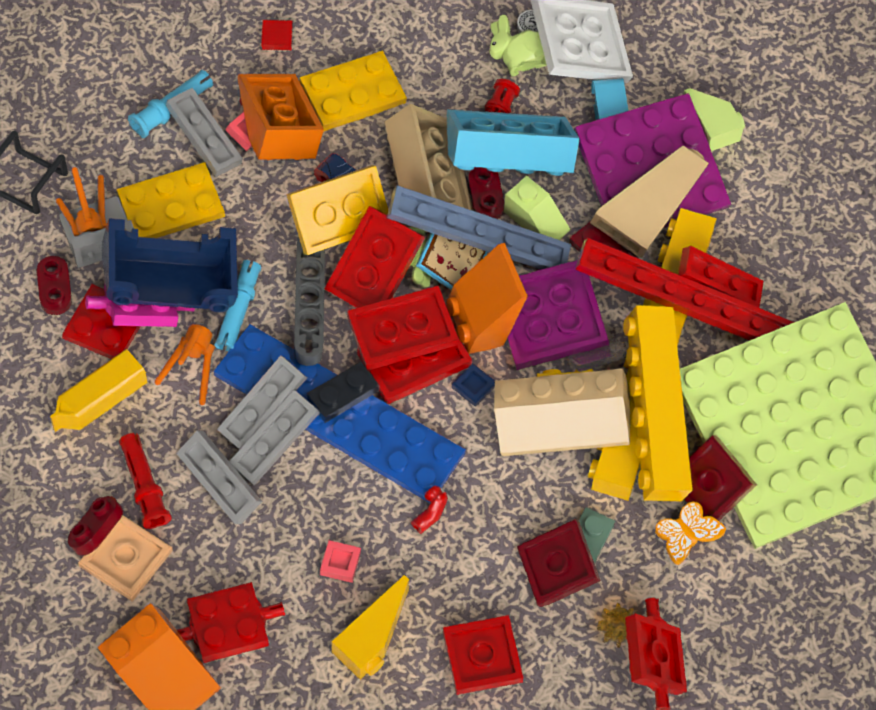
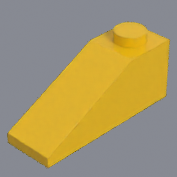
(368, 637)

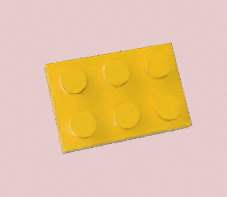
(353, 90)
(171, 202)
(334, 208)

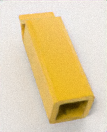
(98, 392)

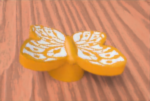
(687, 530)

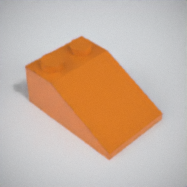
(279, 117)
(487, 301)
(158, 663)

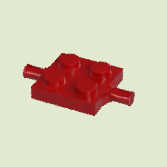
(228, 622)
(656, 654)

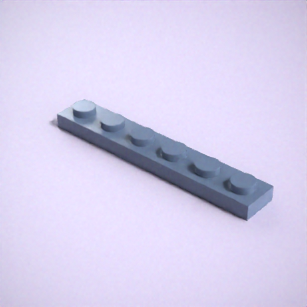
(475, 229)

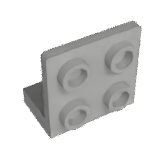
(88, 245)

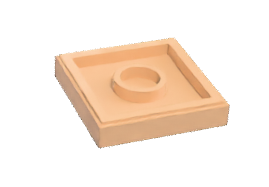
(126, 558)

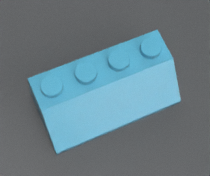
(511, 142)

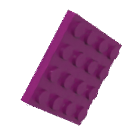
(637, 140)

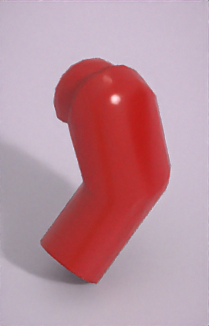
(434, 511)

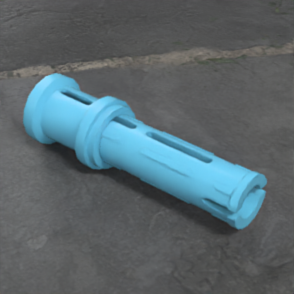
(157, 112)

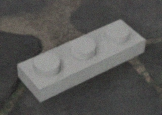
(204, 132)
(261, 401)
(274, 437)
(219, 477)

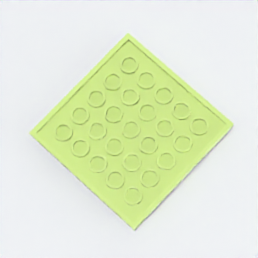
(795, 418)

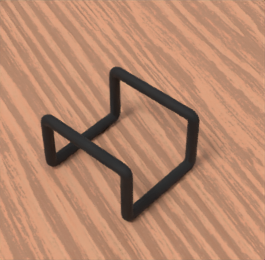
(60, 160)

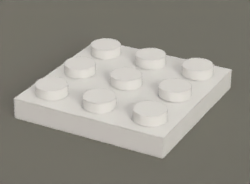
(581, 39)

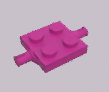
(136, 313)

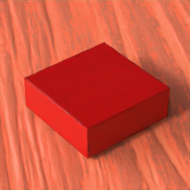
(277, 34)

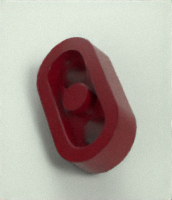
(486, 191)
(54, 283)
(95, 525)

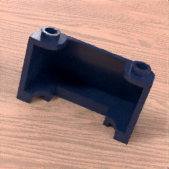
(170, 270)

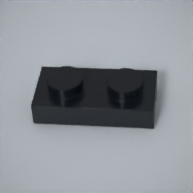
(343, 392)

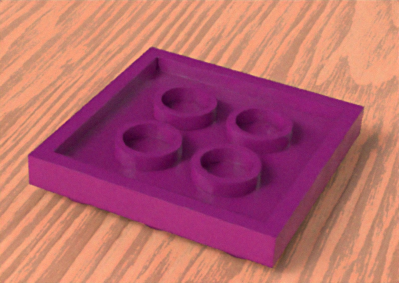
(556, 317)

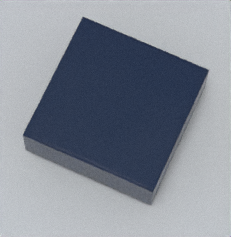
(473, 384)

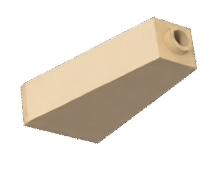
(646, 205)

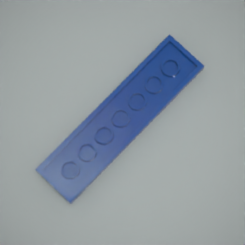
(367, 432)

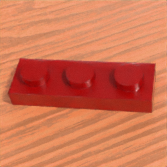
(720, 276)

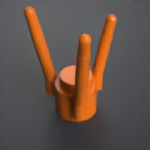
(87, 218)
(194, 345)

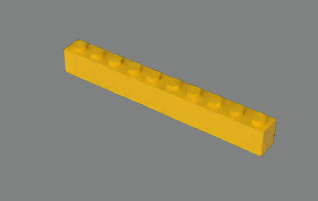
(618, 465)

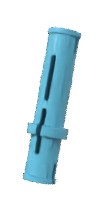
(235, 314)

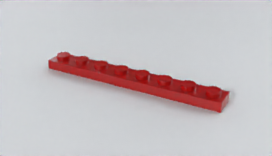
(676, 291)

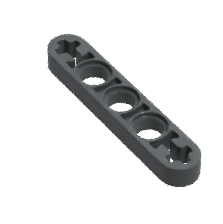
(309, 310)

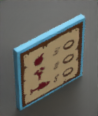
(448, 259)

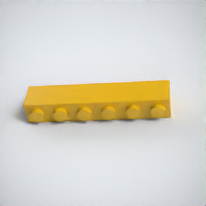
(657, 404)

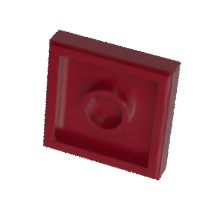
(717, 479)
(558, 563)

